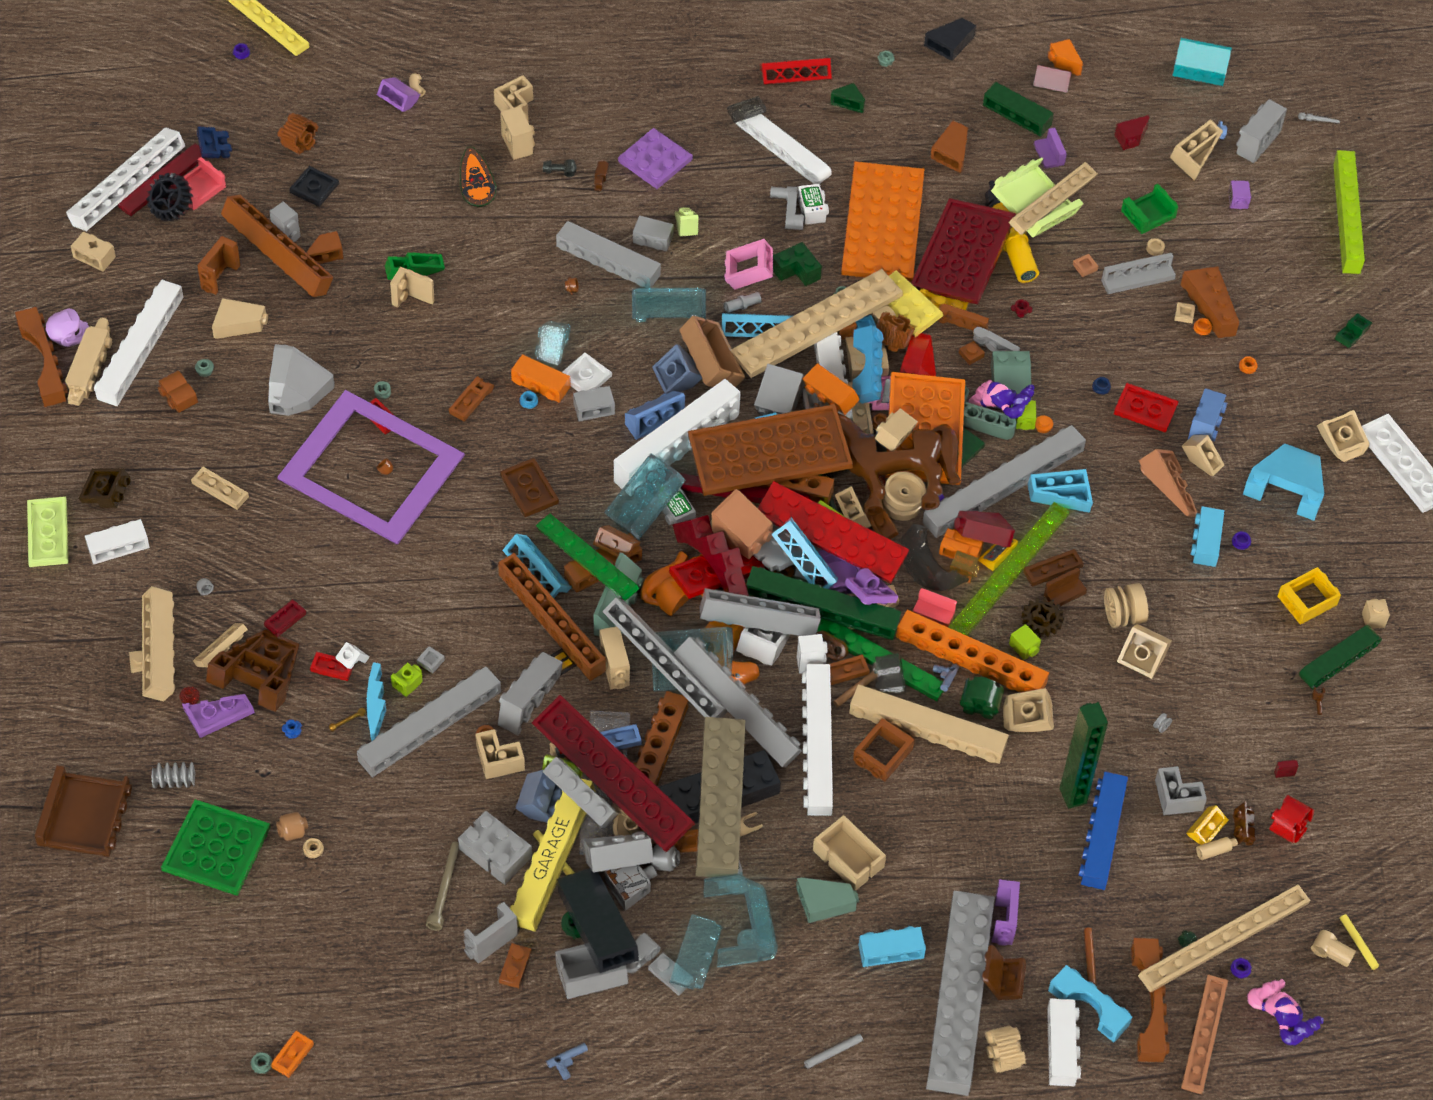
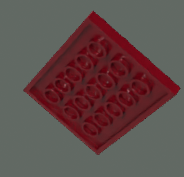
(963, 251)

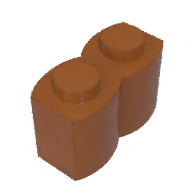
(177, 391)

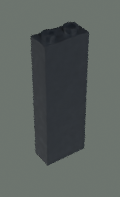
(597, 920)

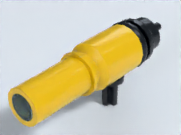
(1015, 245)

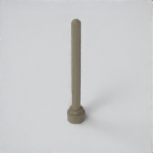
(435, 920)

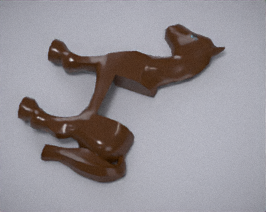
(927, 452)

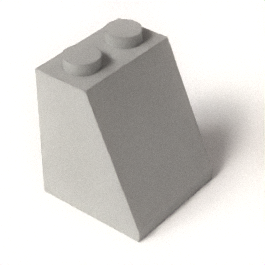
(779, 390)

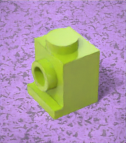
(407, 679)

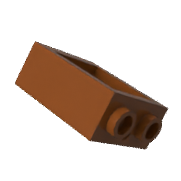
(894, 736)

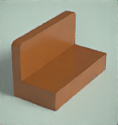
(615, 541)

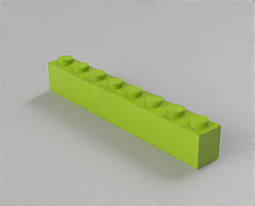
(1348, 212)

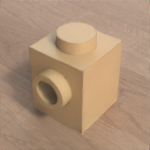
(1375, 613)

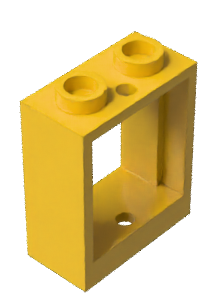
(1297, 607)

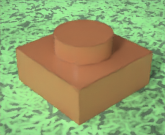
(1085, 265)

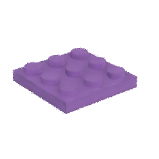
(655, 158)

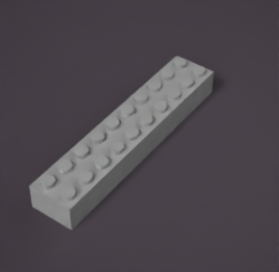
(960, 993)

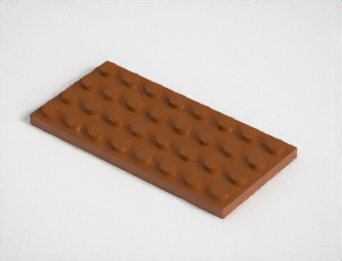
(769, 449)

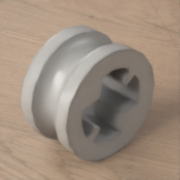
(1162, 722)

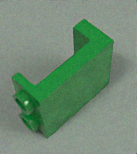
(1150, 209)

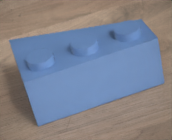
(1208, 414)

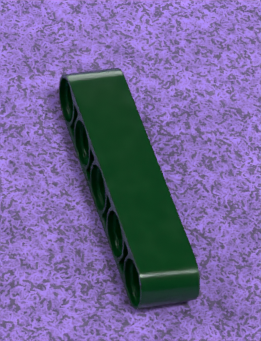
(1340, 657)

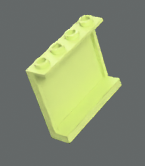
(1024, 187)

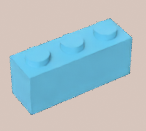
(1207, 536)
(891, 946)

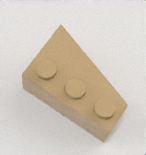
(1196, 148)

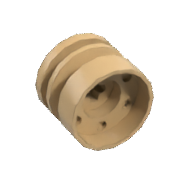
(1126, 605)

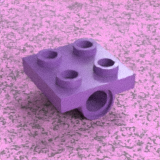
(870, 588)

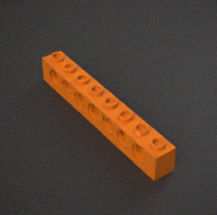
(966, 646)

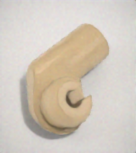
(414, 84)

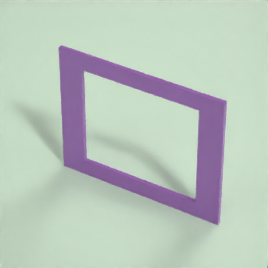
(417, 500)

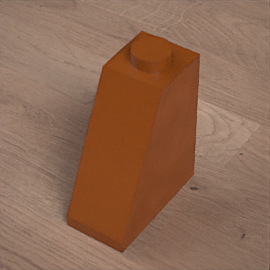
(951, 146)

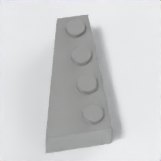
(528, 692)

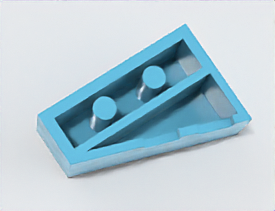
(1065, 488)

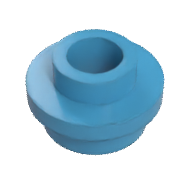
(525, 397)

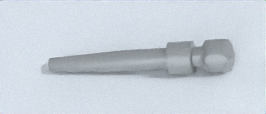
(1310, 117)

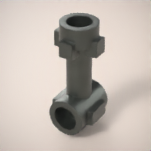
(569, 167)

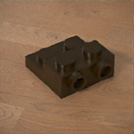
(105, 487)

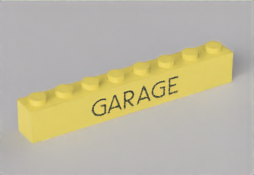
(548, 861)

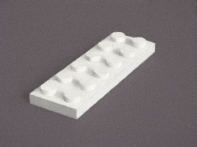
(1401, 460)

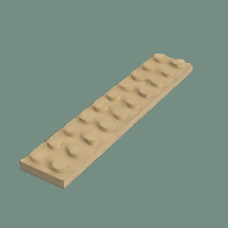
(816, 322)

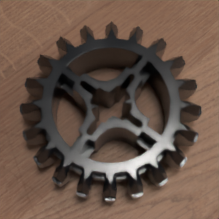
(175, 199)

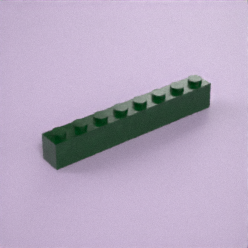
(831, 603)
(1083, 754)

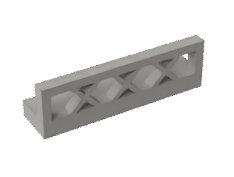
(1138, 275)

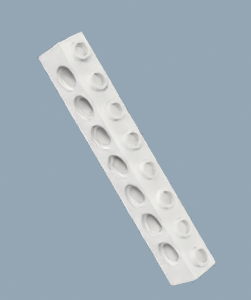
(125, 179)

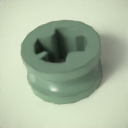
(383, 394)

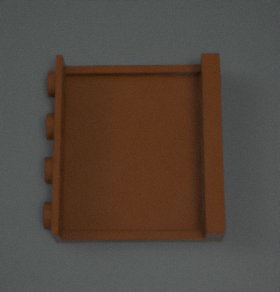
(82, 813)

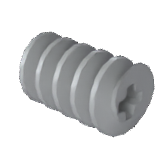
(171, 775)

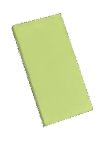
(47, 531)

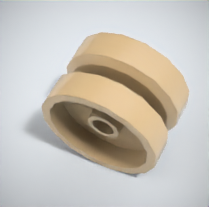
(903, 495)

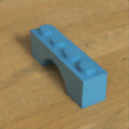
(868, 382)

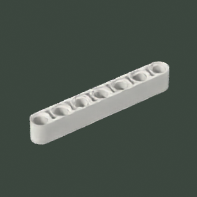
(786, 148)

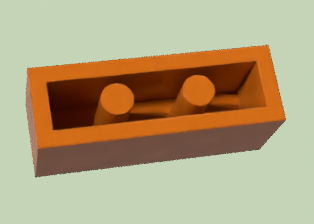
(540, 378)
(830, 389)

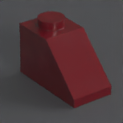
(1131, 132)

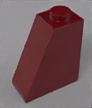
(985, 527)

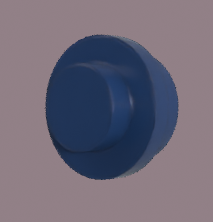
(1101, 385)

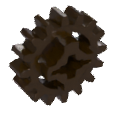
(1042, 617)

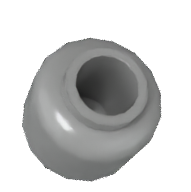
(665, 860)

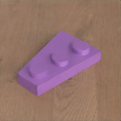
(214, 715)

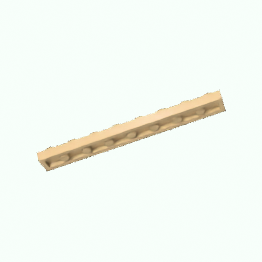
(1053, 198)

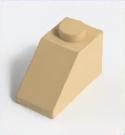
(1203, 454)

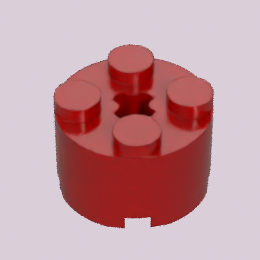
(1291, 819)

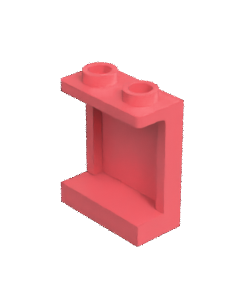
(205, 183)

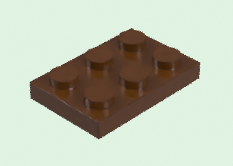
(529, 487)

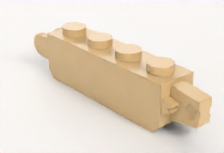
(88, 361)

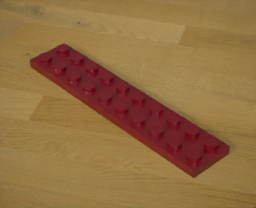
(613, 773)

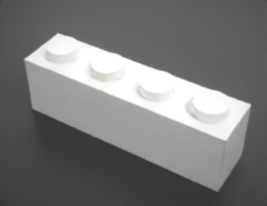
(1062, 1042)

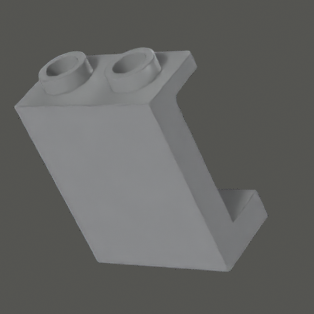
(493, 937)

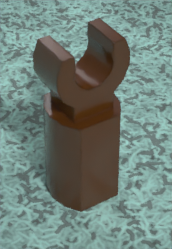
(601, 174)

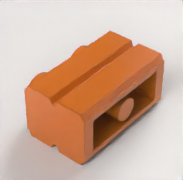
(955, 542)

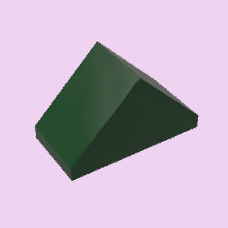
(848, 98)

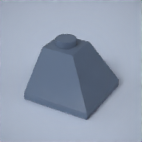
(676, 371)

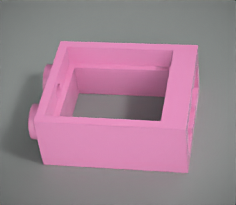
(752, 275)

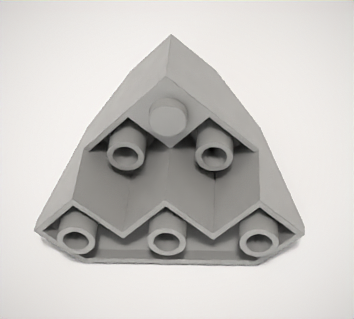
(296, 381)

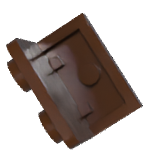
(1003, 975)

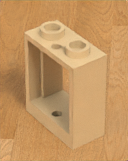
(617, 662)

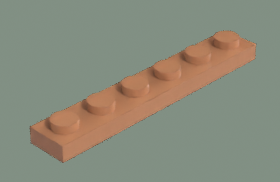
(1204, 1034)

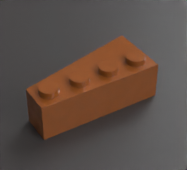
(1212, 298)

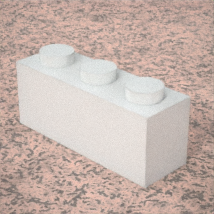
(117, 541)

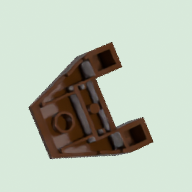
(260, 662)

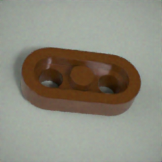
(832, 644)

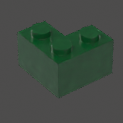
(797, 261)

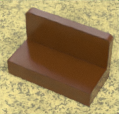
(1065, 588)

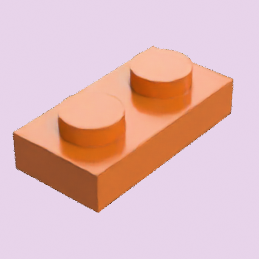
(292, 1054)

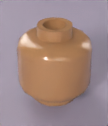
(291, 826)

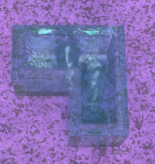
(552, 341)

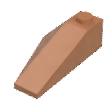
(1165, 472)

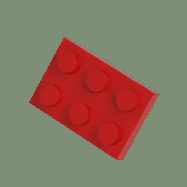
(1146, 407)

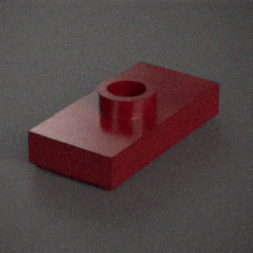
(285, 618)

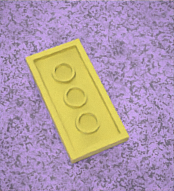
(914, 305)

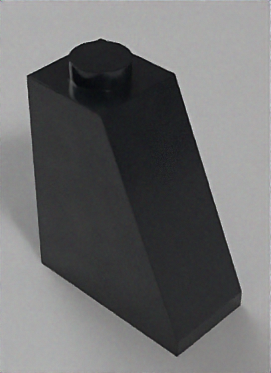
(950, 38)

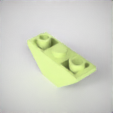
(686, 222)

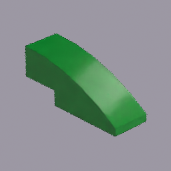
(420, 263)

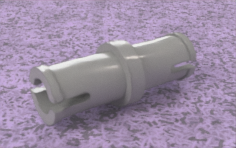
(742, 302)

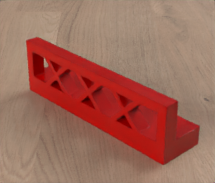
(796, 64)

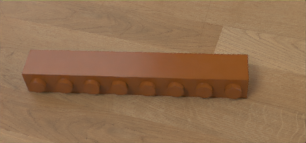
(276, 245)

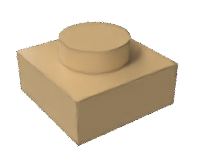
(1184, 312)
(136, 661)

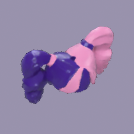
(998, 395)
(1285, 1011)

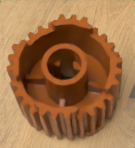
(298, 133)
(895, 331)

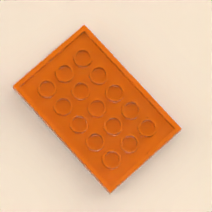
(931, 403)

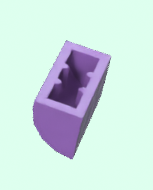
(397, 93)

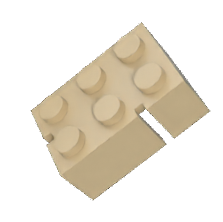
(849, 852)

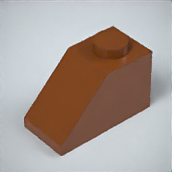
(326, 248)

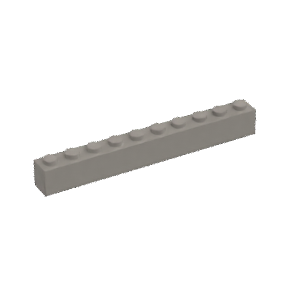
(1005, 479)

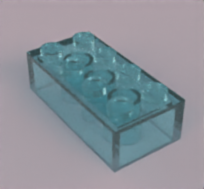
(644, 496)

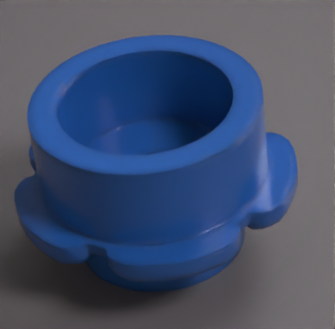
(292, 733)

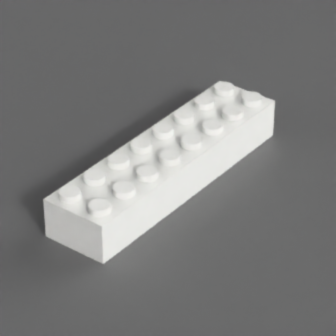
(671, 439)

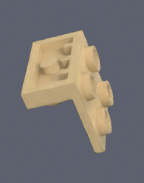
(413, 284)

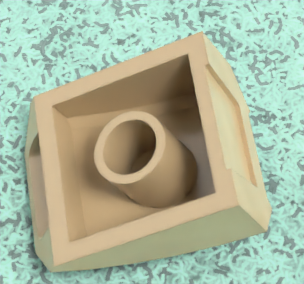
(1344, 436)
(1028, 711)

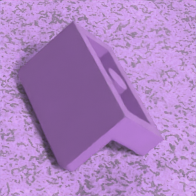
(1051, 150)

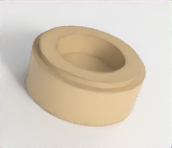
(1155, 247)

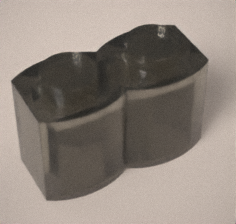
(890, 674)

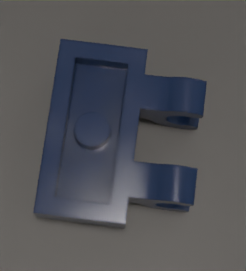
(213, 142)

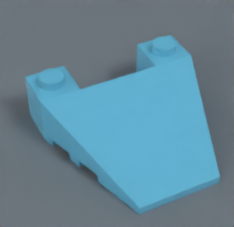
(1293, 471)

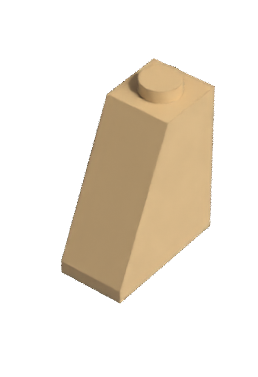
(238, 319)

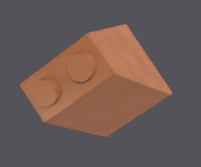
(742, 524)

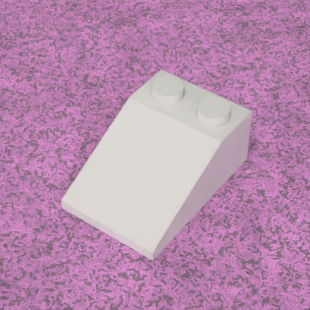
(761, 644)

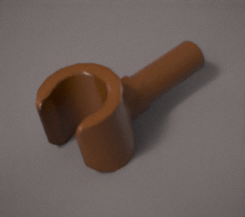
(1318, 697)

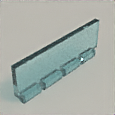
(696, 953)

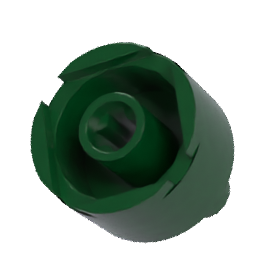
(981, 697)

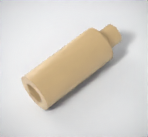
(1215, 848)

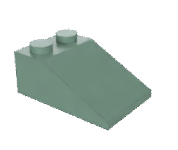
(1011, 369)

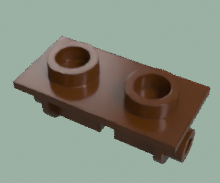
(1244, 816)

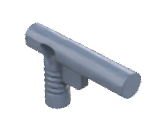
(946, 673)
(566, 1060)

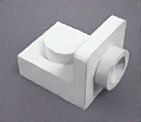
(350, 655)

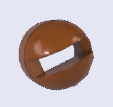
(385, 467)

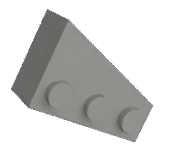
(618, 851)

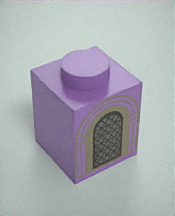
(1239, 194)

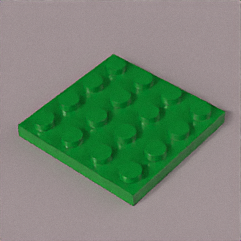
(216, 847)

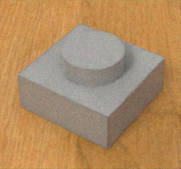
(430, 659)

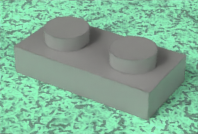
(662, 969)

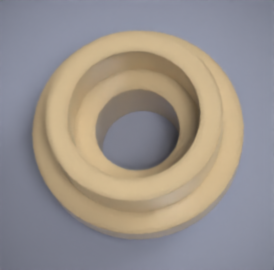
(313, 843)

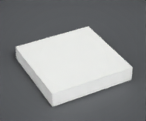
(587, 373)

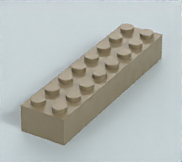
(720, 797)

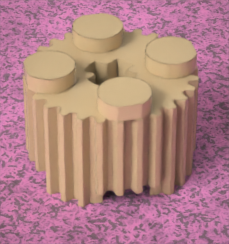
(1005, 1048)

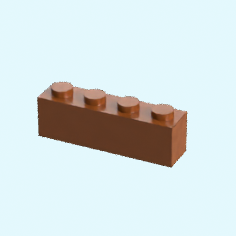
(580, 578)

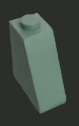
(825, 898)

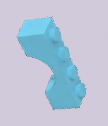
(1071, 986)

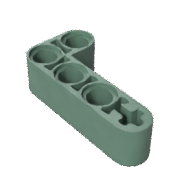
(987, 420)

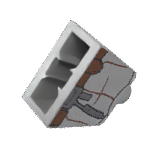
(630, 883)

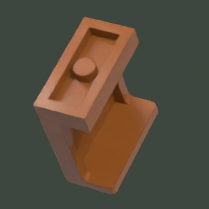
(221, 255)

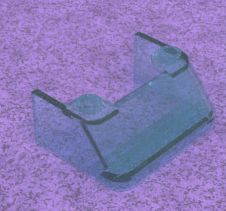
(668, 303)
(754, 943)

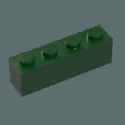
(1018, 109)

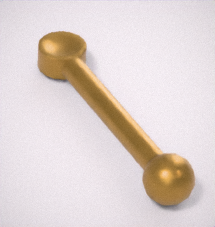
(361, 712)

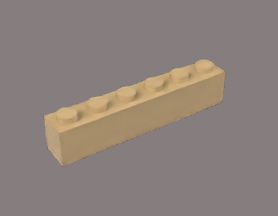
(157, 644)

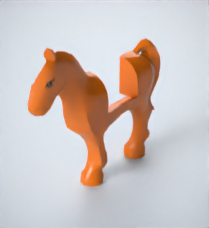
(671, 598)

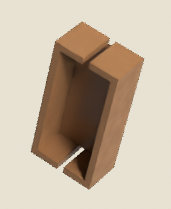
(711, 352)

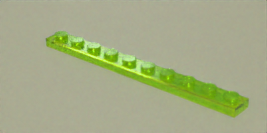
(1009, 569)

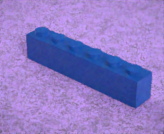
(1104, 830)

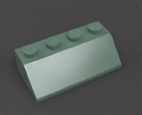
(632, 571)

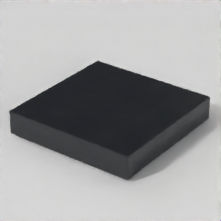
(314, 186)

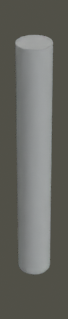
(833, 1051)

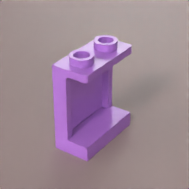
(841, 569)
(1006, 896)

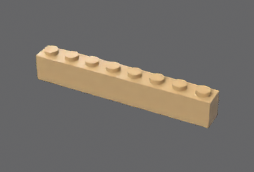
(929, 724)

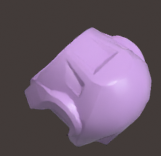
(62, 328)

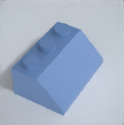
(654, 413)

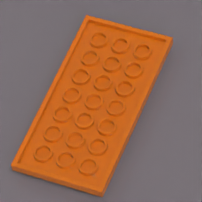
(883, 220)

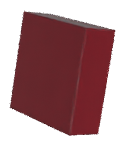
(1286, 768)

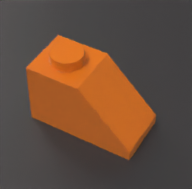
(1065, 57)

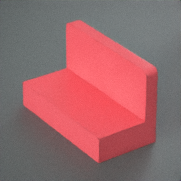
(935, 607)

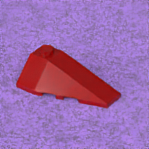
(919, 356)

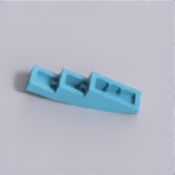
(375, 705)

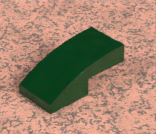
(1353, 330)

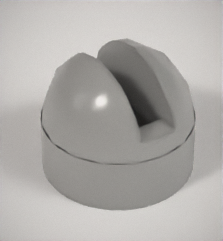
(204, 586)

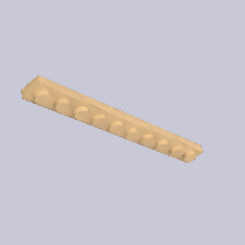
(1224, 938)

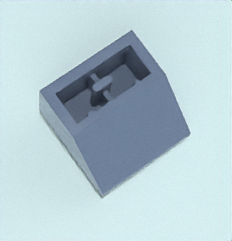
(538, 797)

